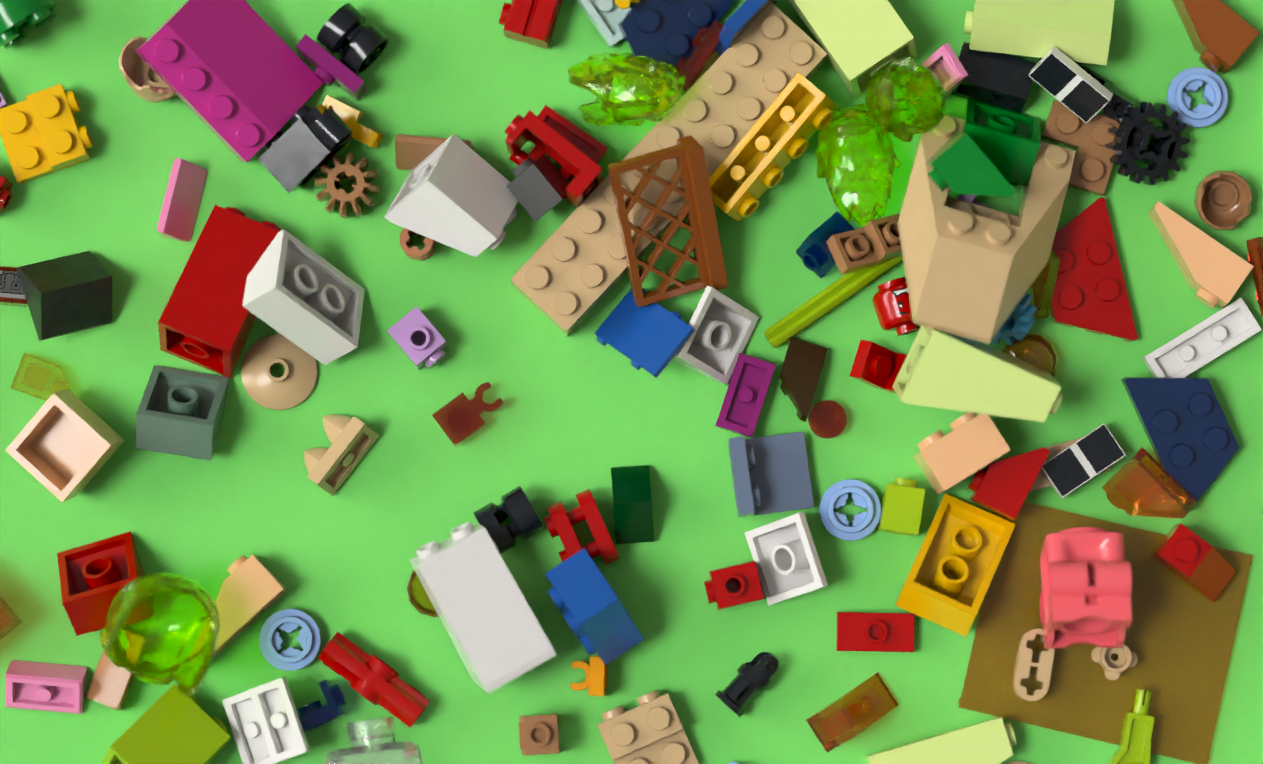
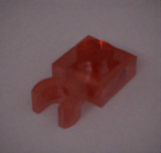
(462, 417)

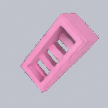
(946, 67)

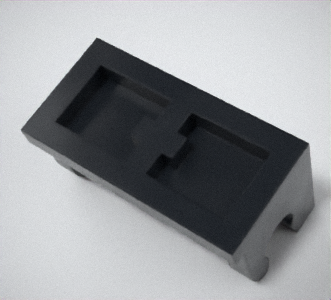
(995, 78)

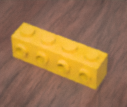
(769, 147)

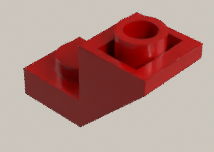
(877, 365)

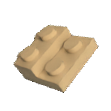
(646, 733)

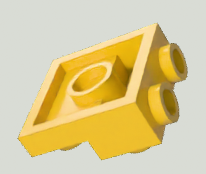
(44, 134)

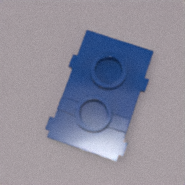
(644, 334)

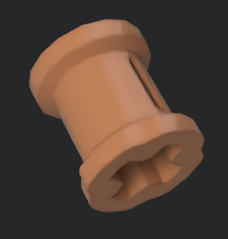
(414, 252)

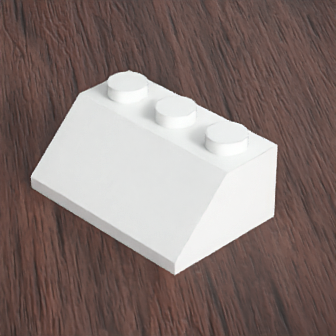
(305, 299)

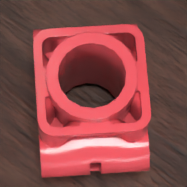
(1084, 588)

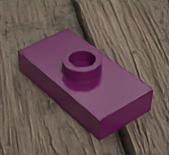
(329, 68)
(745, 395)

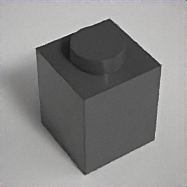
(538, 186)

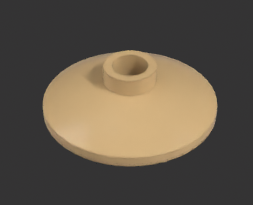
(292, 386)

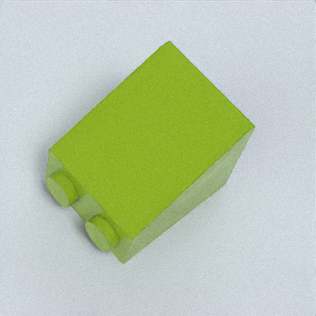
(170, 733)

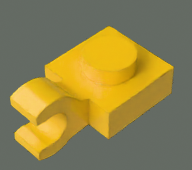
(351, 118)

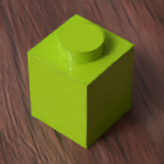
(901, 507)

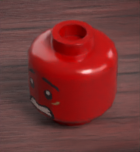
(894, 308)

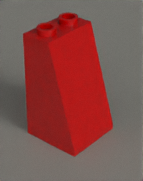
(206, 309)

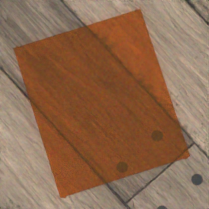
(1174, 631)

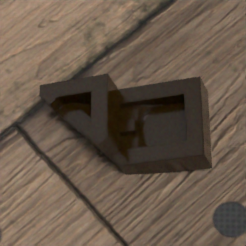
(801, 374)

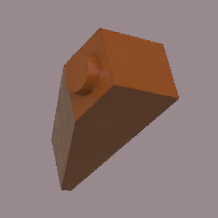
(1215, 32)

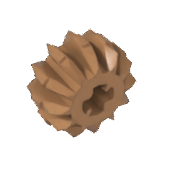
(354, 174)

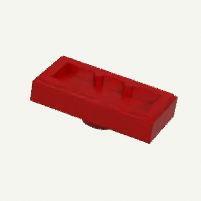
(875, 632)

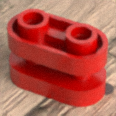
(560, 524)

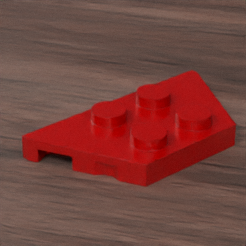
(1090, 277)

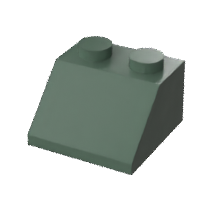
(181, 412)

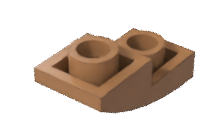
(867, 245)

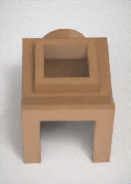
(539, 734)

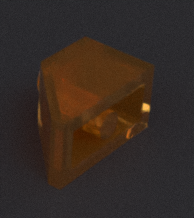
(1147, 489)
(852, 712)

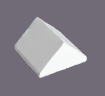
(719, 336)
(786, 558)

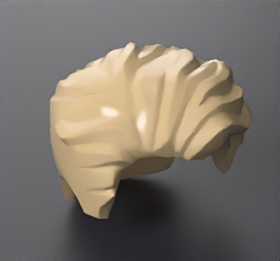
(140, 76)

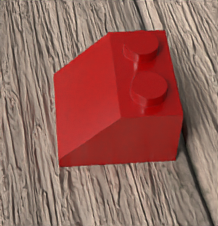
(93, 578)

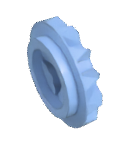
(1214, 94)
(863, 497)
(271, 640)

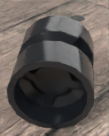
(350, 36)
(521, 513)

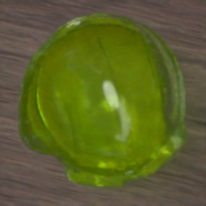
(163, 631)

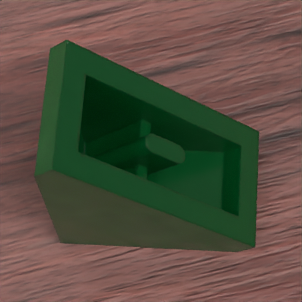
(632, 504)

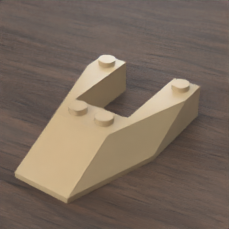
(972, 261)

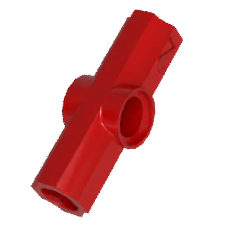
(374, 679)

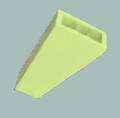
(1036, 26)
(975, 744)

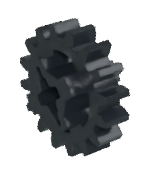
(1133, 137)

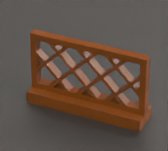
(700, 215)

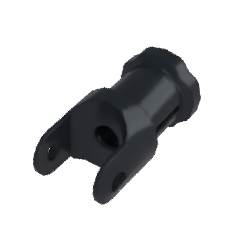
(751, 679)

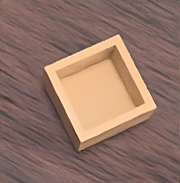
(64, 445)
(961, 452)

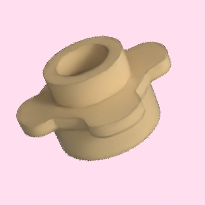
(1113, 668)

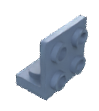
(770, 474)

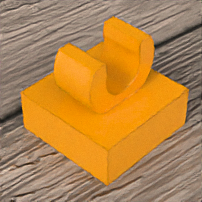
(596, 677)

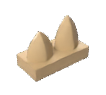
(349, 444)

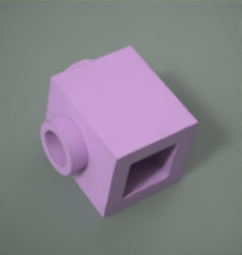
(419, 339)

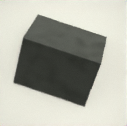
(67, 294)

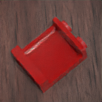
(533, 129)

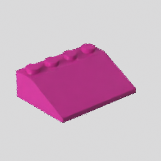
(230, 71)

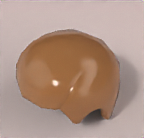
(1223, 199)

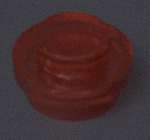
(827, 419)

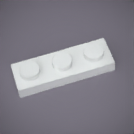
(1203, 342)

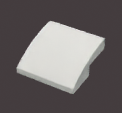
(266, 724)

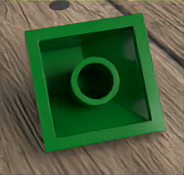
(1005, 137)
(966, 169)

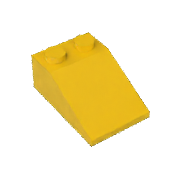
(955, 565)

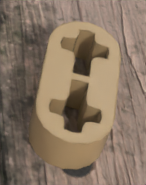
(1023, 665)

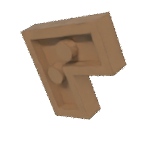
(1091, 162)

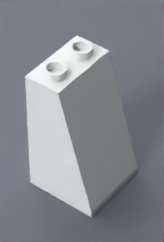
(481, 607)

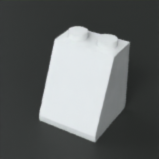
(455, 200)

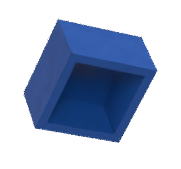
(592, 607)

